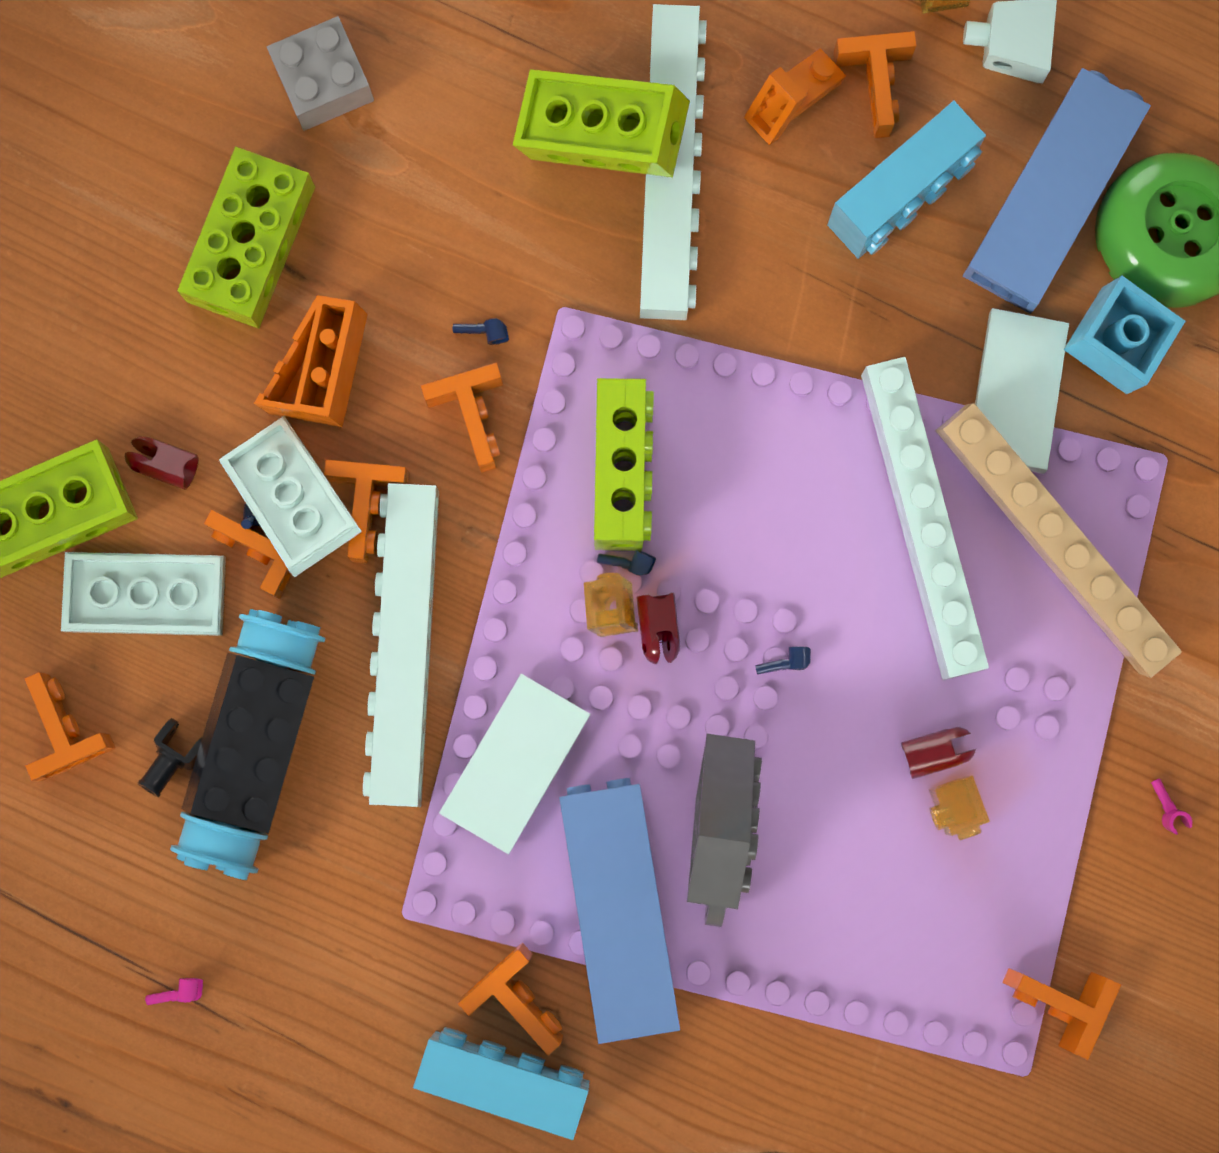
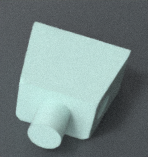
(1016, 38)

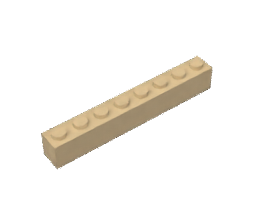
(1058, 540)

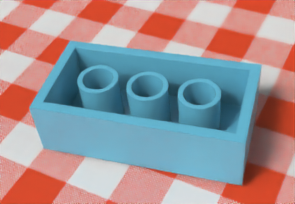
(907, 180)
(503, 1083)

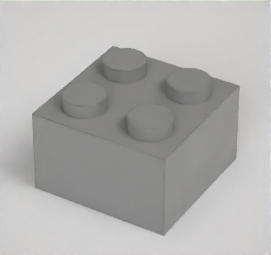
(320, 73)

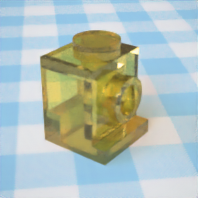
(598, 598)

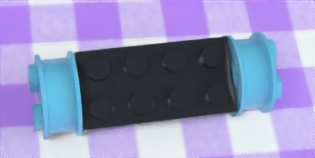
(247, 744)

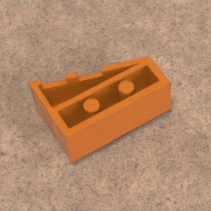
(319, 366)

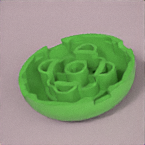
(1134, 207)

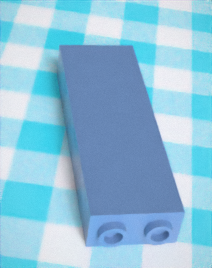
(1057, 190)
(619, 911)

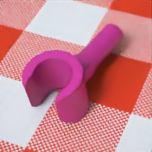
(1170, 809)
(189, 990)

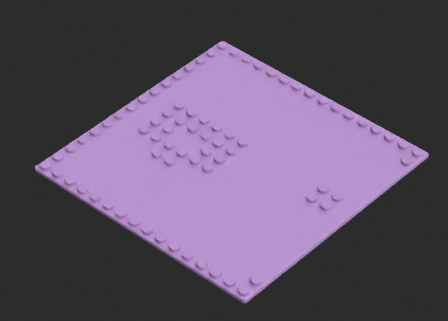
(776, 539)

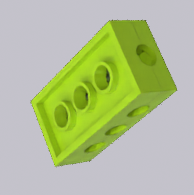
(601, 122)
(233, 216)
(616, 403)
(67, 522)

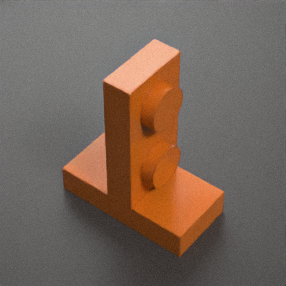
(878, 55)
(791, 93)
(473, 409)
(366, 498)
(260, 549)
(61, 730)
(516, 999)
(1083, 1016)

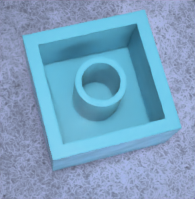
(1124, 335)

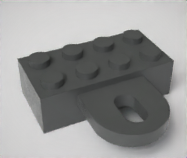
(724, 825)

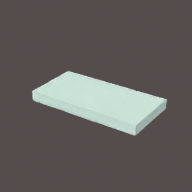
(1022, 381)
(289, 496)
(143, 593)
(514, 764)

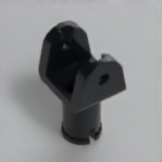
(167, 760)

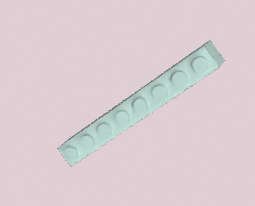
(667, 199)
(924, 518)
(403, 645)

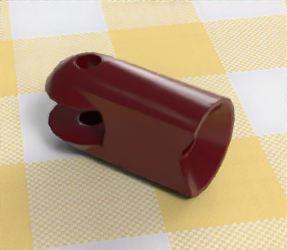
(168, 462)
(658, 623)
(935, 752)

